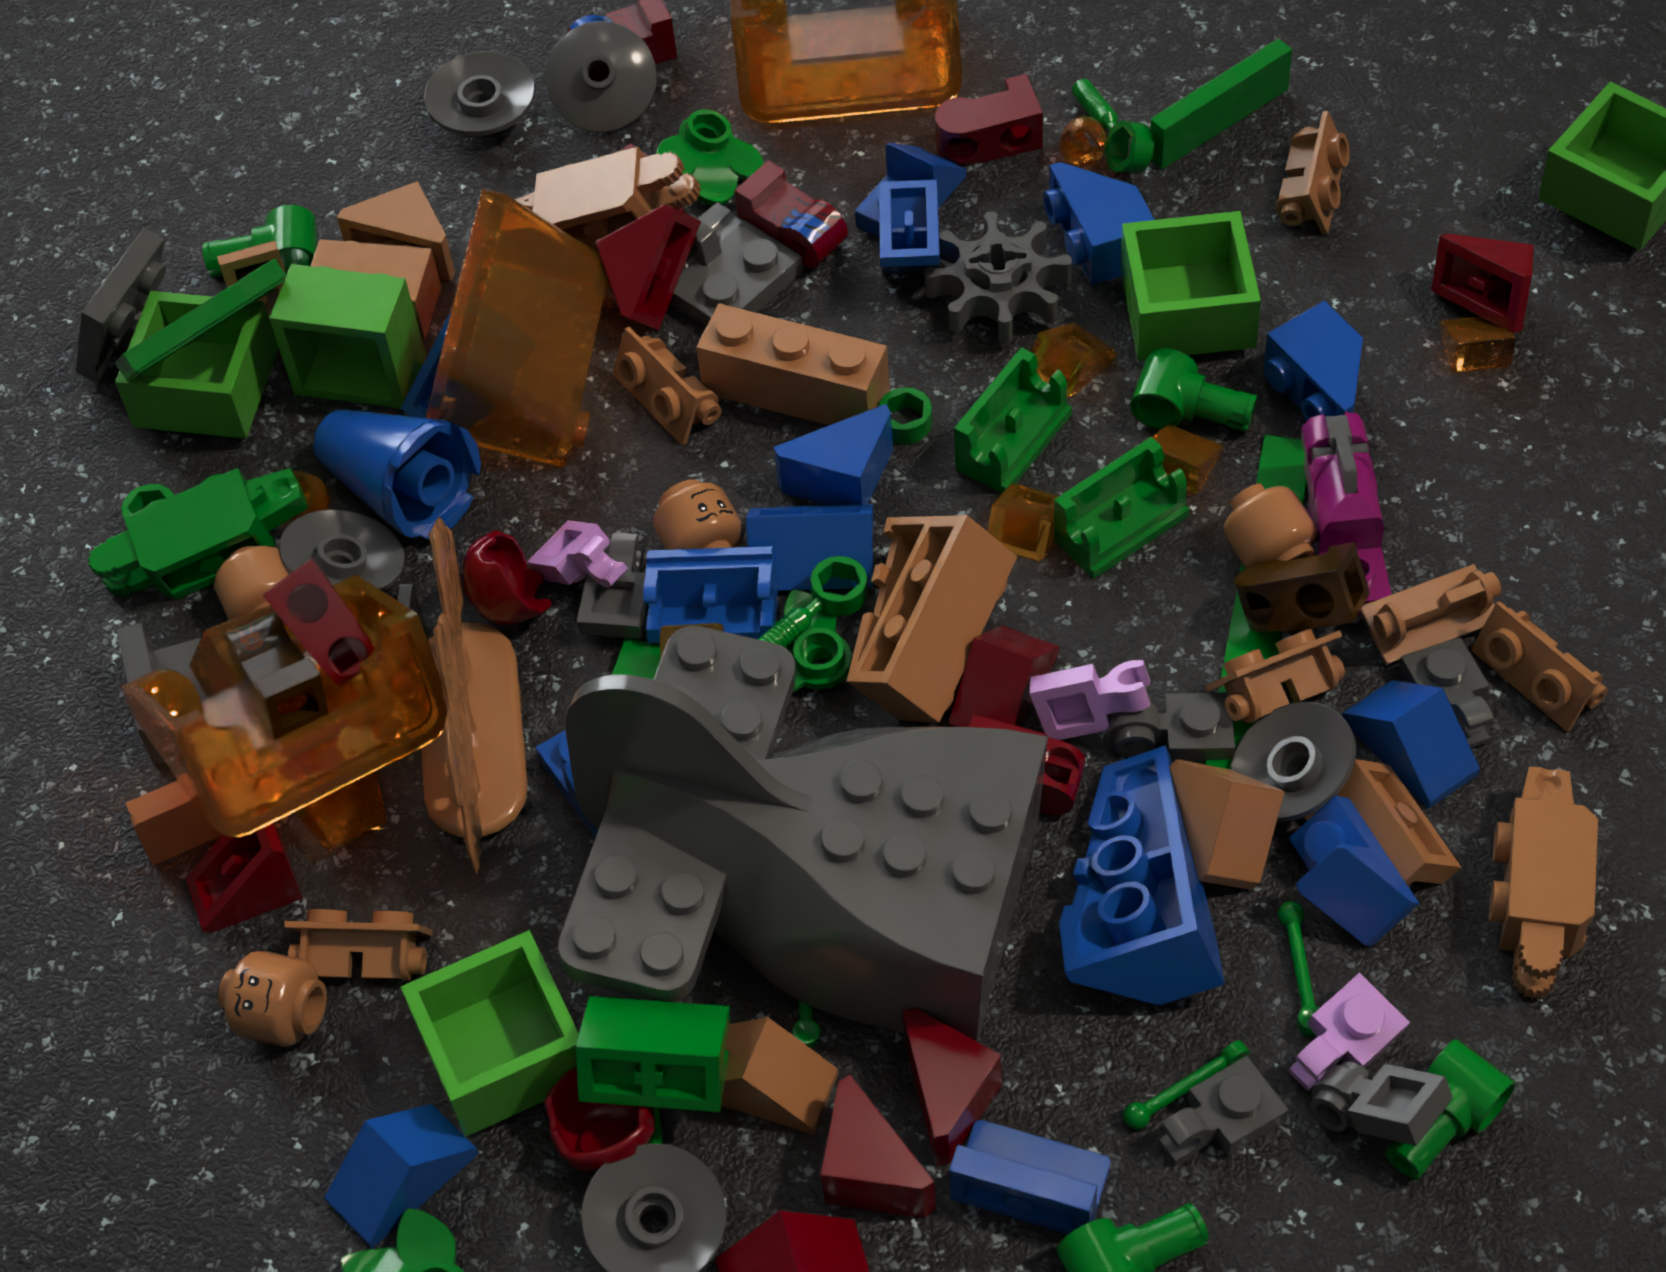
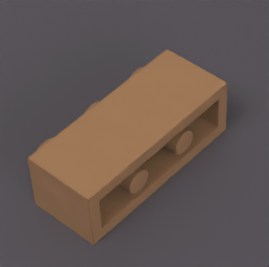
(791, 366)

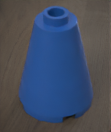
(401, 466)

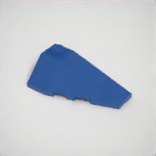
(1138, 904)

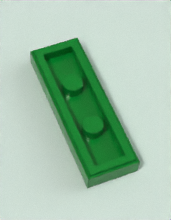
(1220, 103)
(200, 320)

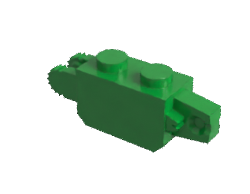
(190, 535)

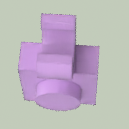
(576, 552)
(1080, 702)
(1350, 1028)

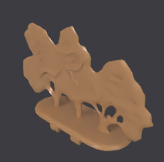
(479, 762)

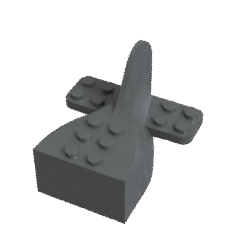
(839, 868)

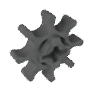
(998, 276)

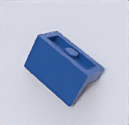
(810, 535)
(1028, 1177)

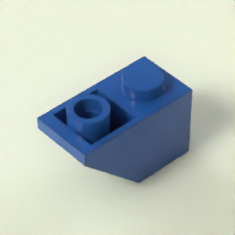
(1092, 217)
(1315, 361)

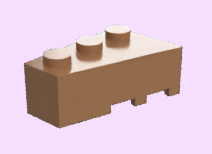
(928, 609)

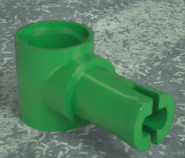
(288, 224)
(1174, 391)
(1478, 1098)
(1105, 1248)

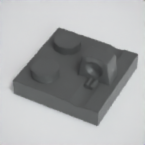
(732, 267)
(118, 304)

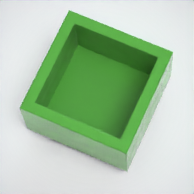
(1612, 167)
(1190, 284)
(348, 335)
(210, 382)
(494, 1031)

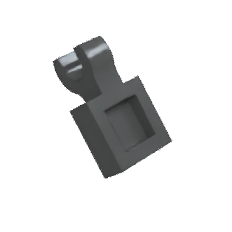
(620, 608)
(1454, 670)
(1228, 1108)

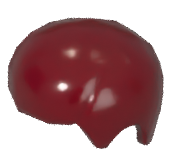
(500, 582)
(594, 1132)

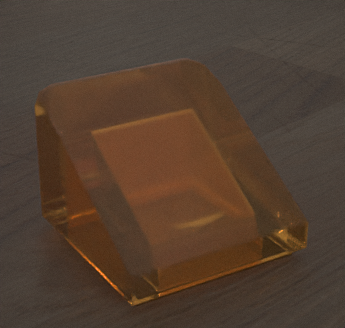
(1476, 344)
(1072, 352)
(1190, 453)
(1024, 521)

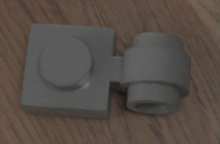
(1191, 726)
(1392, 1105)

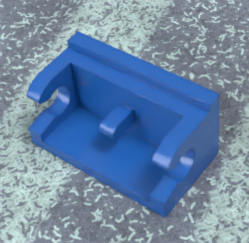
(711, 587)

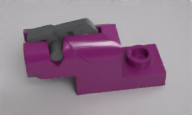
(1345, 493)

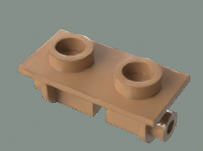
(1313, 175)
(655, 381)
(1431, 612)
(1536, 667)
(1256, 683)
(386, 944)

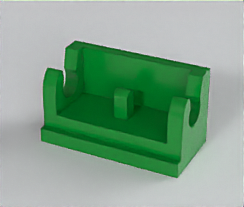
(1011, 423)
(1119, 509)
(653, 1053)

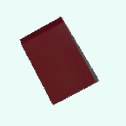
(647, 262)
(1485, 277)
(999, 676)
(242, 879)
(952, 1079)
(868, 1161)
(797, 1244)

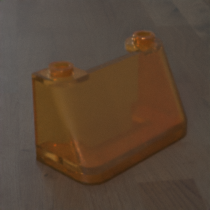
(844, 59)
(521, 334)
(248, 778)

